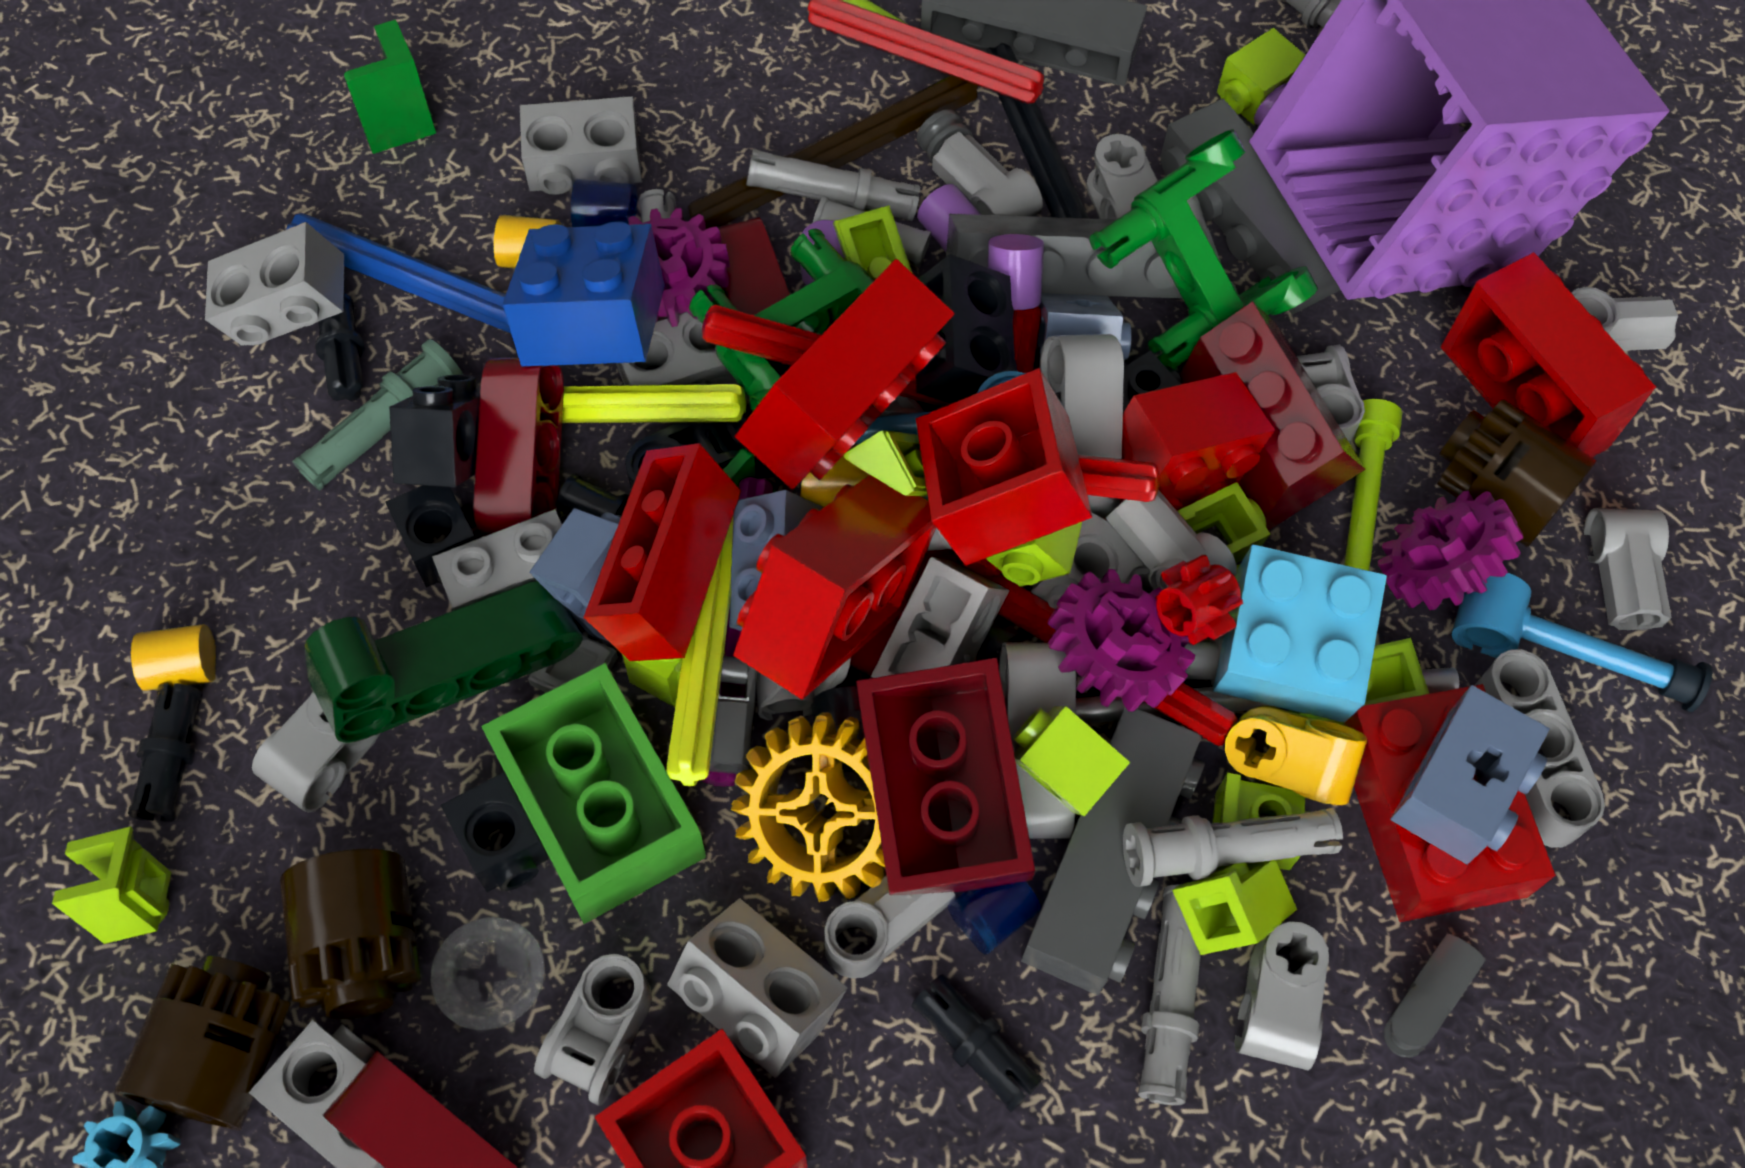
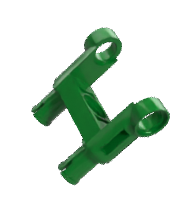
(1167, 221)
(811, 308)

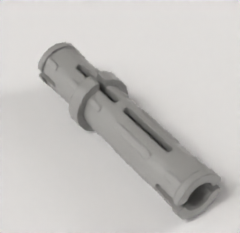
(841, 186)
(1170, 1020)

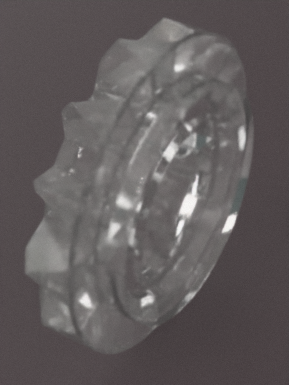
(468, 951)

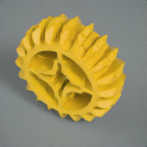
(770, 810)

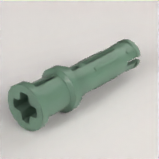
(372, 420)

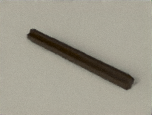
(841, 147)

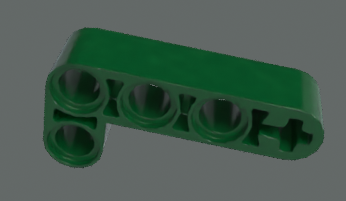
(434, 664)

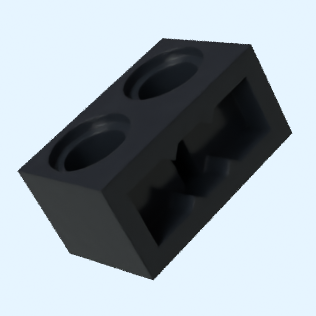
(976, 335)
(436, 433)

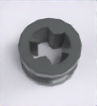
(938, 129)

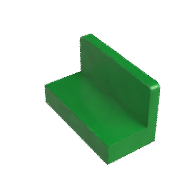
(390, 94)

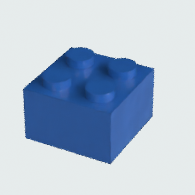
(585, 295)

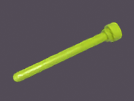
(1374, 436)

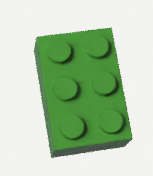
(595, 792)

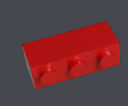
(663, 554)

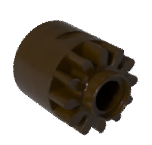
(1516, 463)
(349, 931)
(205, 1043)

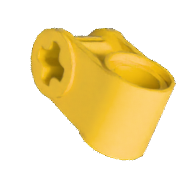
(1305, 753)

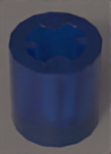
(602, 202)
(994, 913)

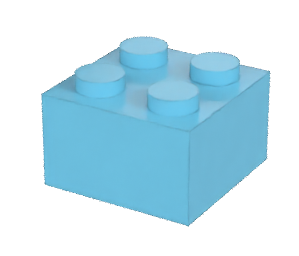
(1301, 634)

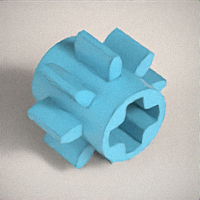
(142, 1135)

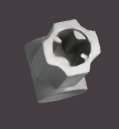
(985, 180)
(1632, 321)
(1165, 538)
(1630, 557)
(888, 920)

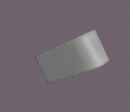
(1089, 384)
(1029, 682)
(1567, 773)

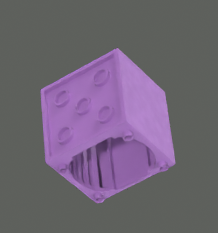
(1376, 148)

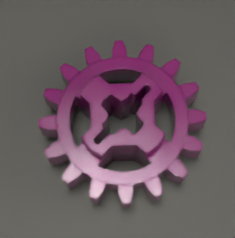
(688, 260)
(1450, 550)
(1118, 641)

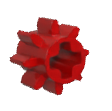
(1198, 600)

